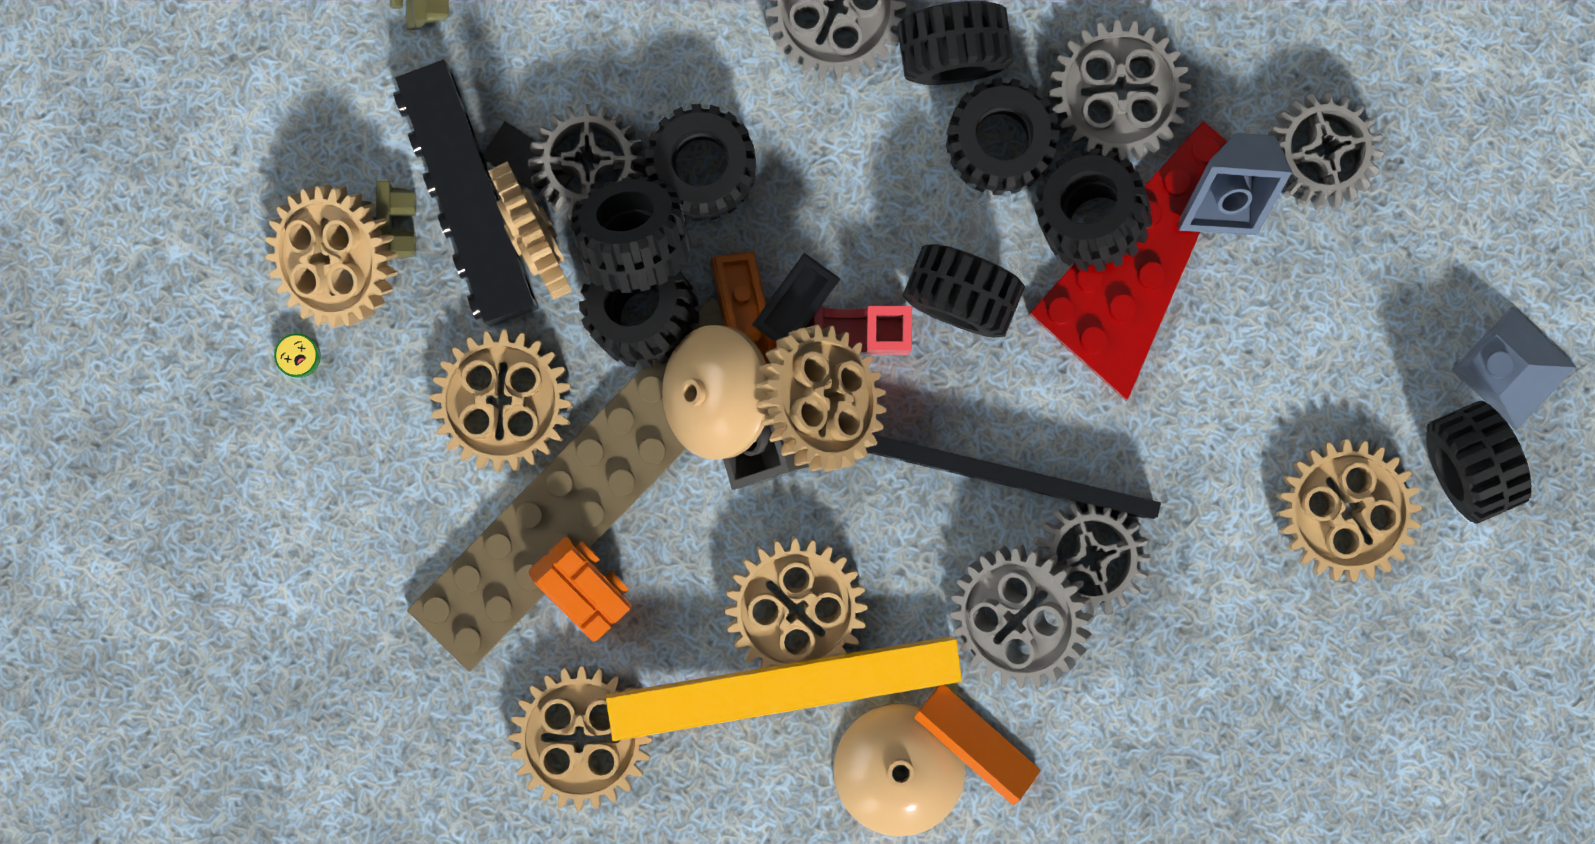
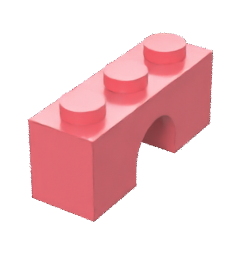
(878, 328)

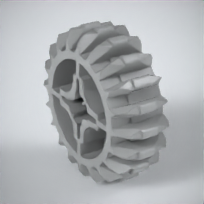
(1321, 132)
(567, 162)
(1083, 538)

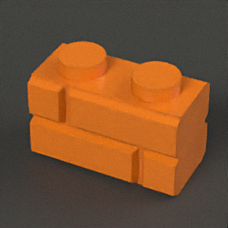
(581, 588)

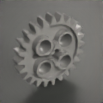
(870, 28)
(1115, 53)
(1049, 645)

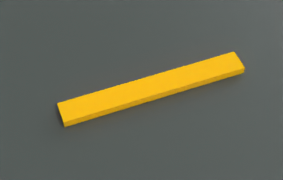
(783, 688)

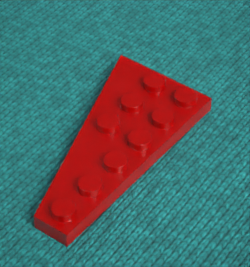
(1116, 312)

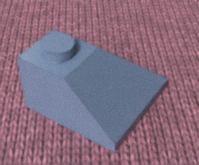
(1238, 187)
(1514, 368)

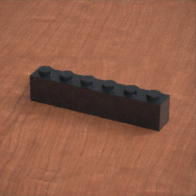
(465, 192)

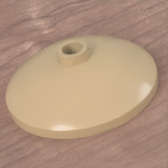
(714, 392)
(865, 767)

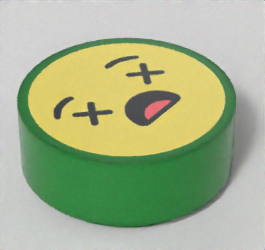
(297, 355)

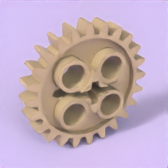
(530, 230)
(331, 255)
(831, 388)
(461, 400)
(1380, 488)
(822, 581)
(581, 777)

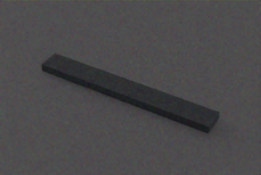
(1014, 477)

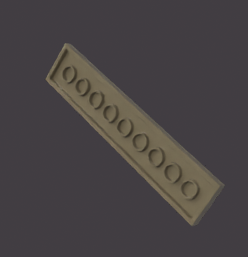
(571, 498)

